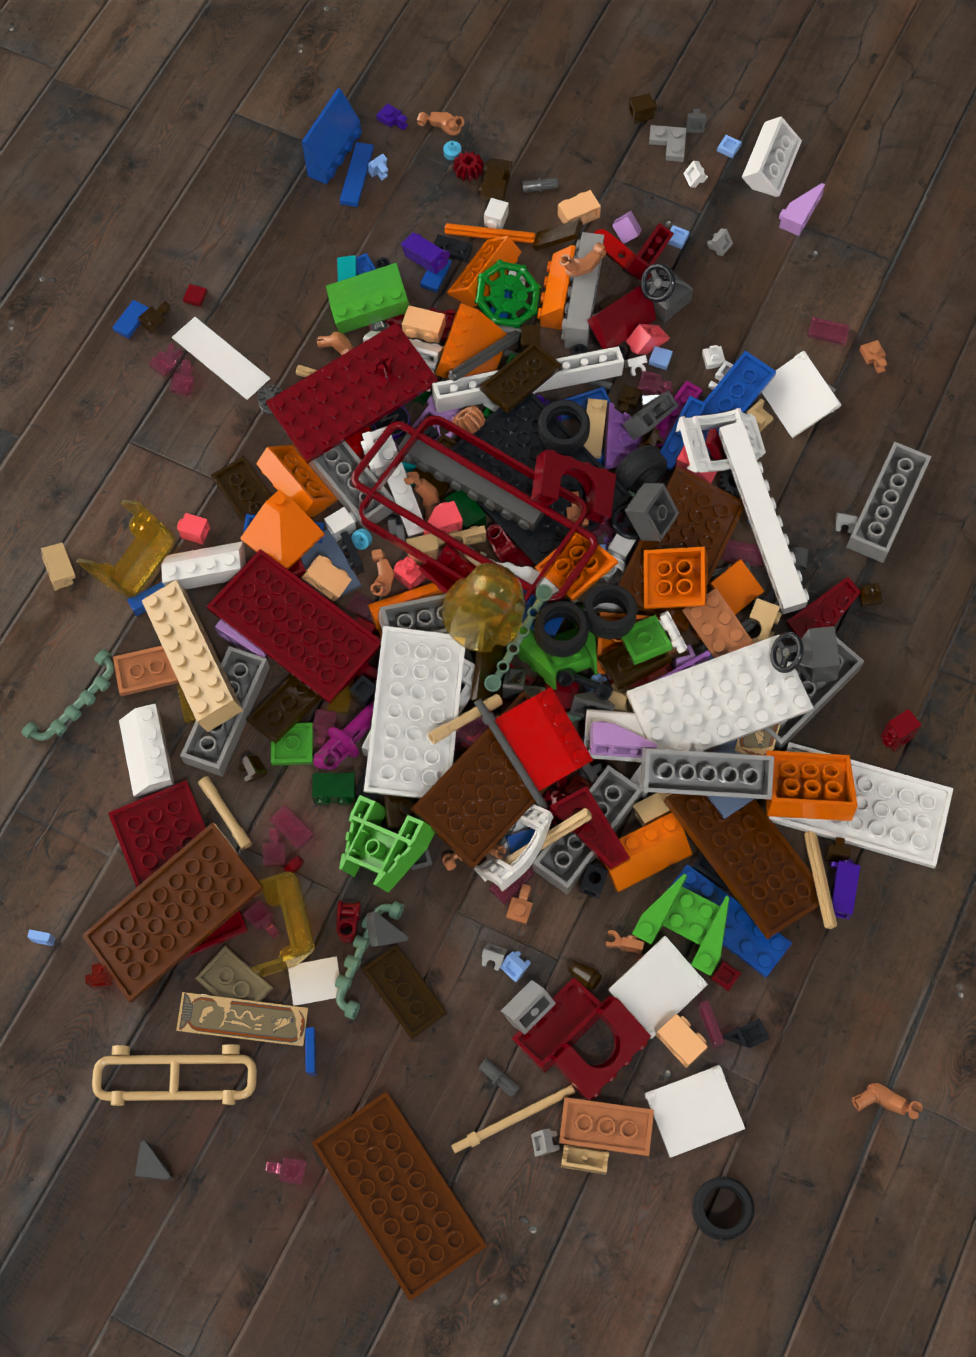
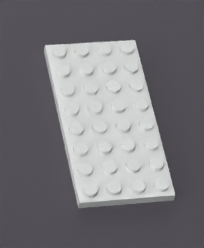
(413, 696)
(719, 700)
(893, 814)

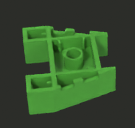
(550, 666)
(380, 849)
(690, 917)

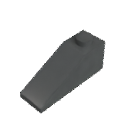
(650, 415)

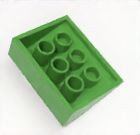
(367, 298)

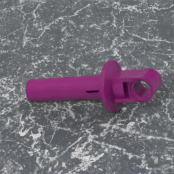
(343, 742)

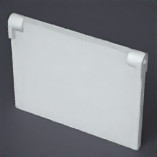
(800, 395)
(658, 986)
(694, 1111)

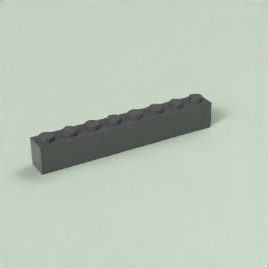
(472, 484)

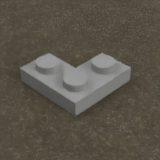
(671, 137)

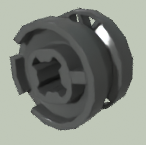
(266, 395)

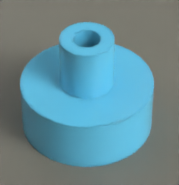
(451, 150)
(361, 539)

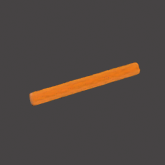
(488, 233)

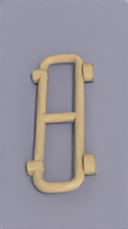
(121, 1055)

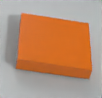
(737, 586)

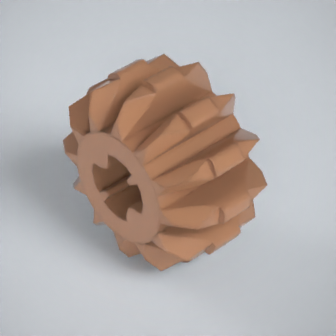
(470, 419)

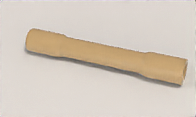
(446, 729)
(237, 832)

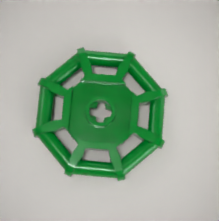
(518, 294)

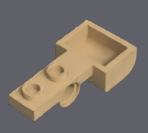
(432, 545)

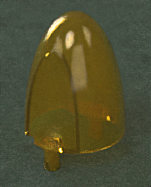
(484, 608)

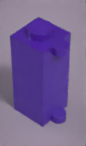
(425, 253)
(844, 887)

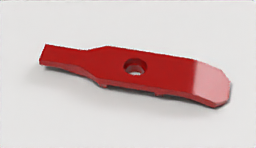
(614, 247)

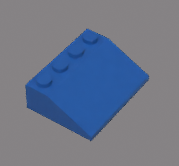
(330, 138)

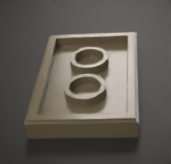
(232, 978)

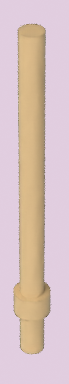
(474, 1138)

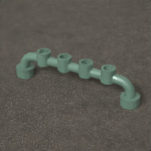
(543, 594)
(72, 711)
(353, 962)

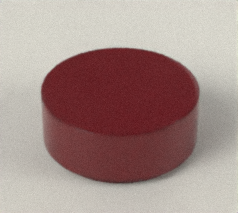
(294, 865)

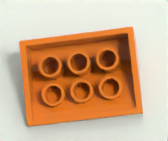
(467, 337)
(812, 786)

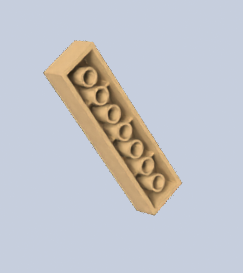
(192, 656)

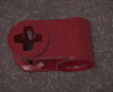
(500, 542)
(348, 916)

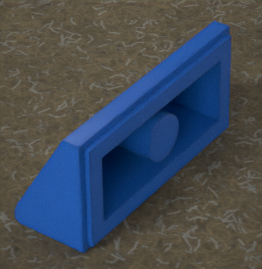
(136, 602)

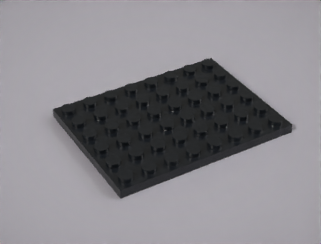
(519, 438)

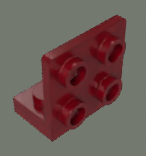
(453, 560)

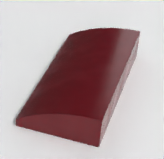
(621, 318)
(563, 1023)

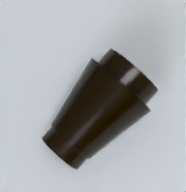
(585, 975)

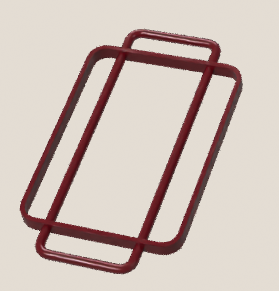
(417, 434)

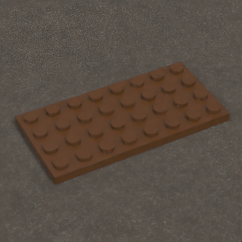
(704, 520)
(476, 798)
(750, 860)
(172, 912)
(398, 1196)

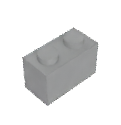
(528, 1007)

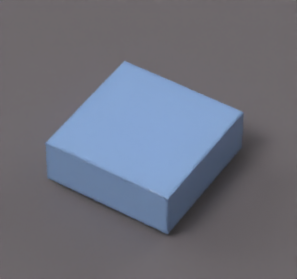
(729, 146)
(679, 238)
(660, 357)
(41, 937)

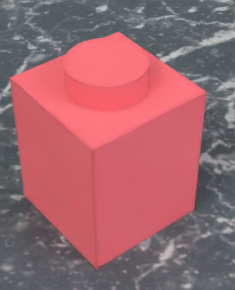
(193, 528)

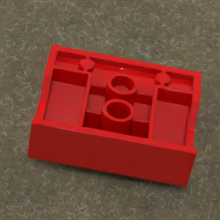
(544, 738)

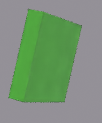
(646, 640)
(294, 747)

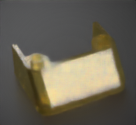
(140, 559)
(286, 891)

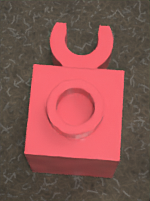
(408, 574)

